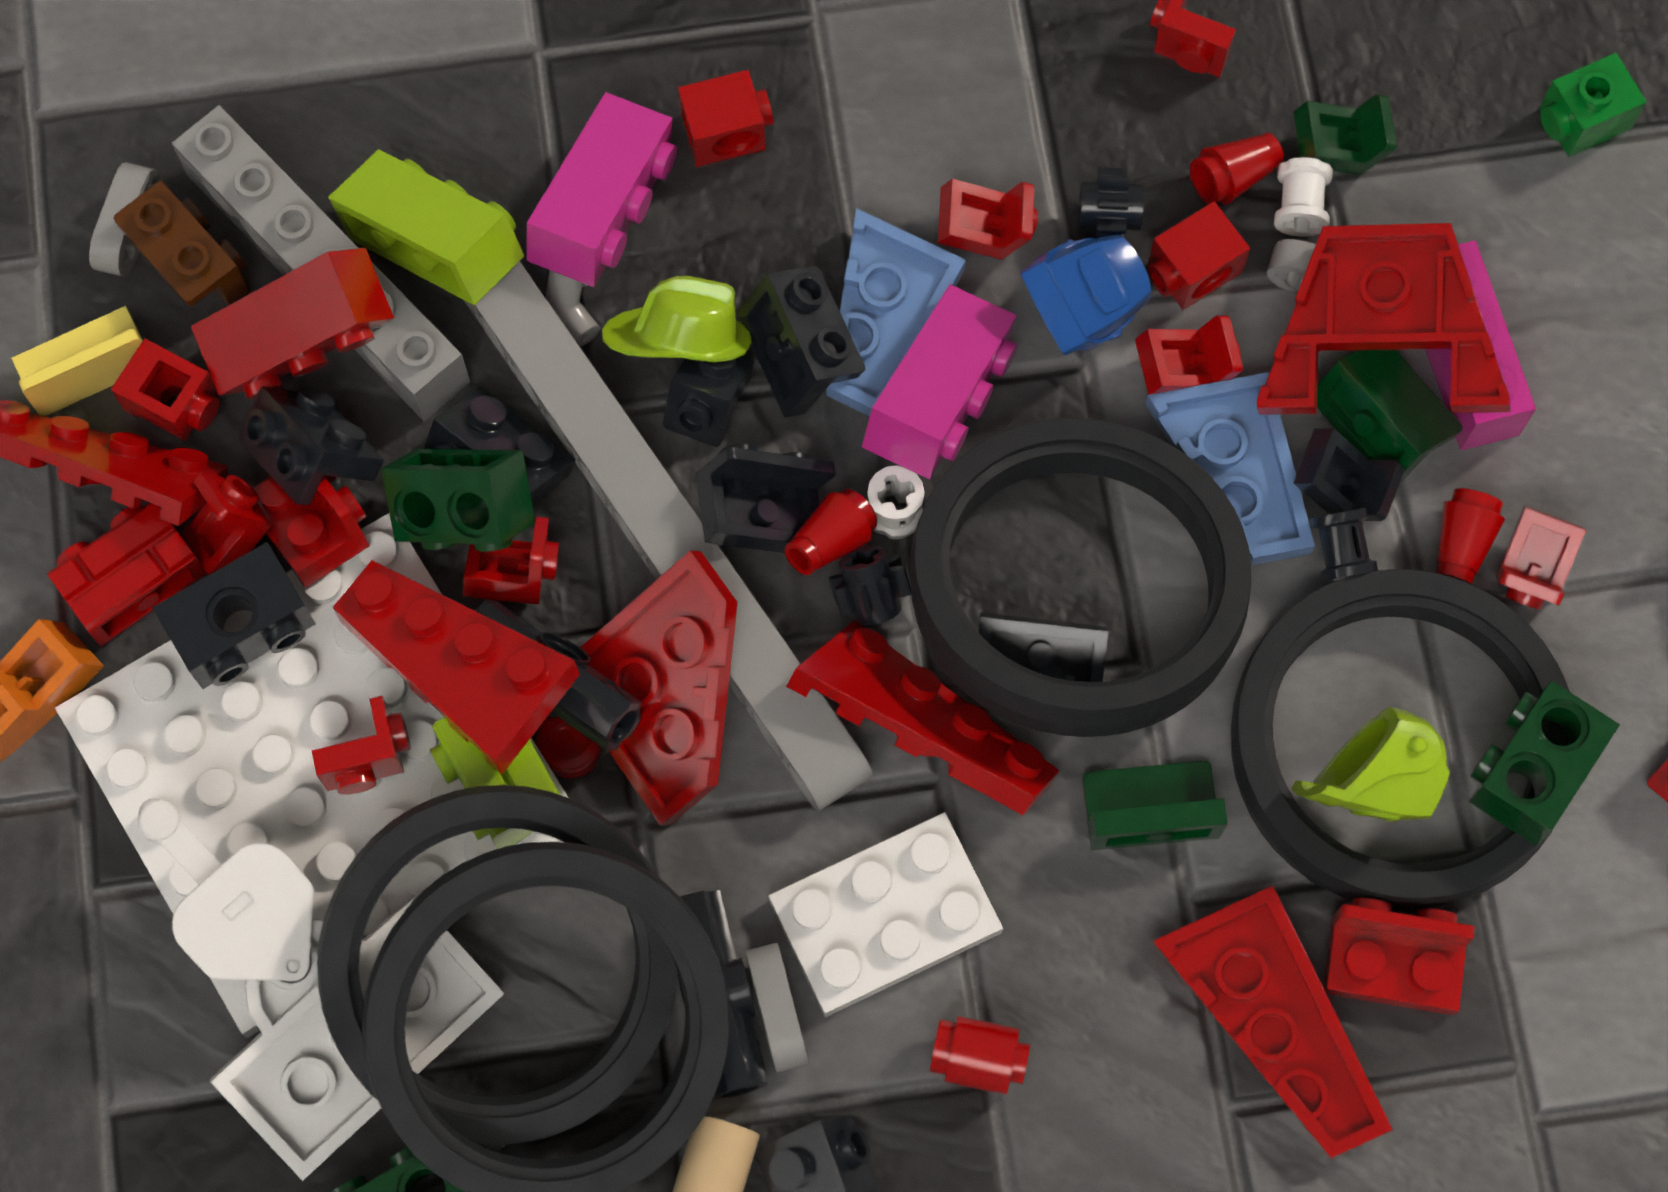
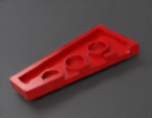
(925, 715)

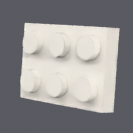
(885, 914)

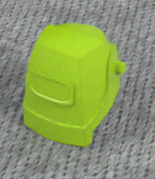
(1384, 770)

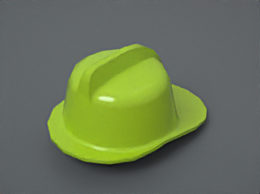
(681, 320)

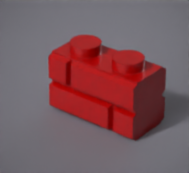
(125, 572)

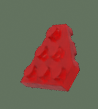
(676, 659)

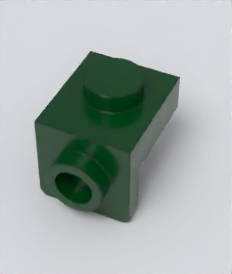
(1346, 136)

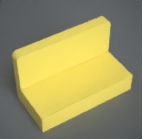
(78, 362)

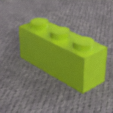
(427, 226)

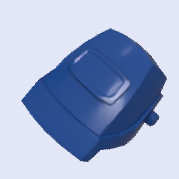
(1088, 290)

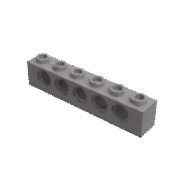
(293, 231)

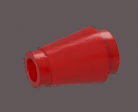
(1234, 167)
(832, 531)
(1467, 532)

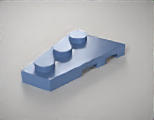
(886, 300)
(1244, 456)

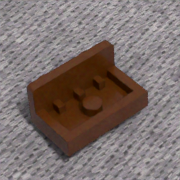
(180, 248)

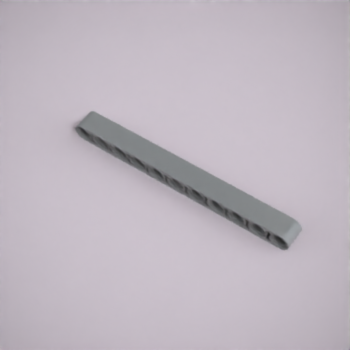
(664, 529)

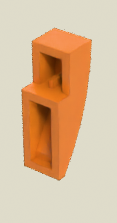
(38, 676)

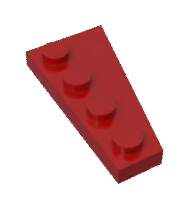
(116, 460)
(467, 666)
(1273, 1006)

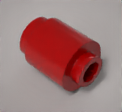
(979, 1054)

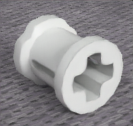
(1303, 196)
(907, 489)

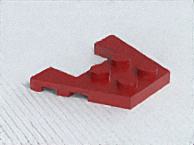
(1385, 293)

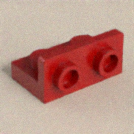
(315, 535)
(1397, 956)

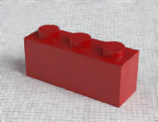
(293, 323)

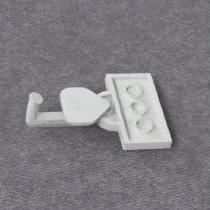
(258, 927)

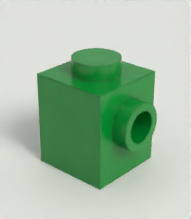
(1591, 105)

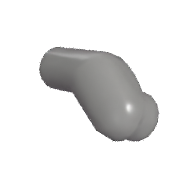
(564, 298)

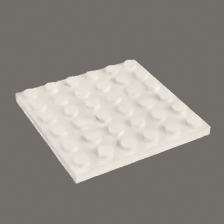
(243, 757)

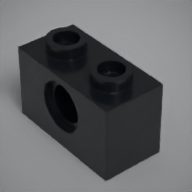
(198, 616)

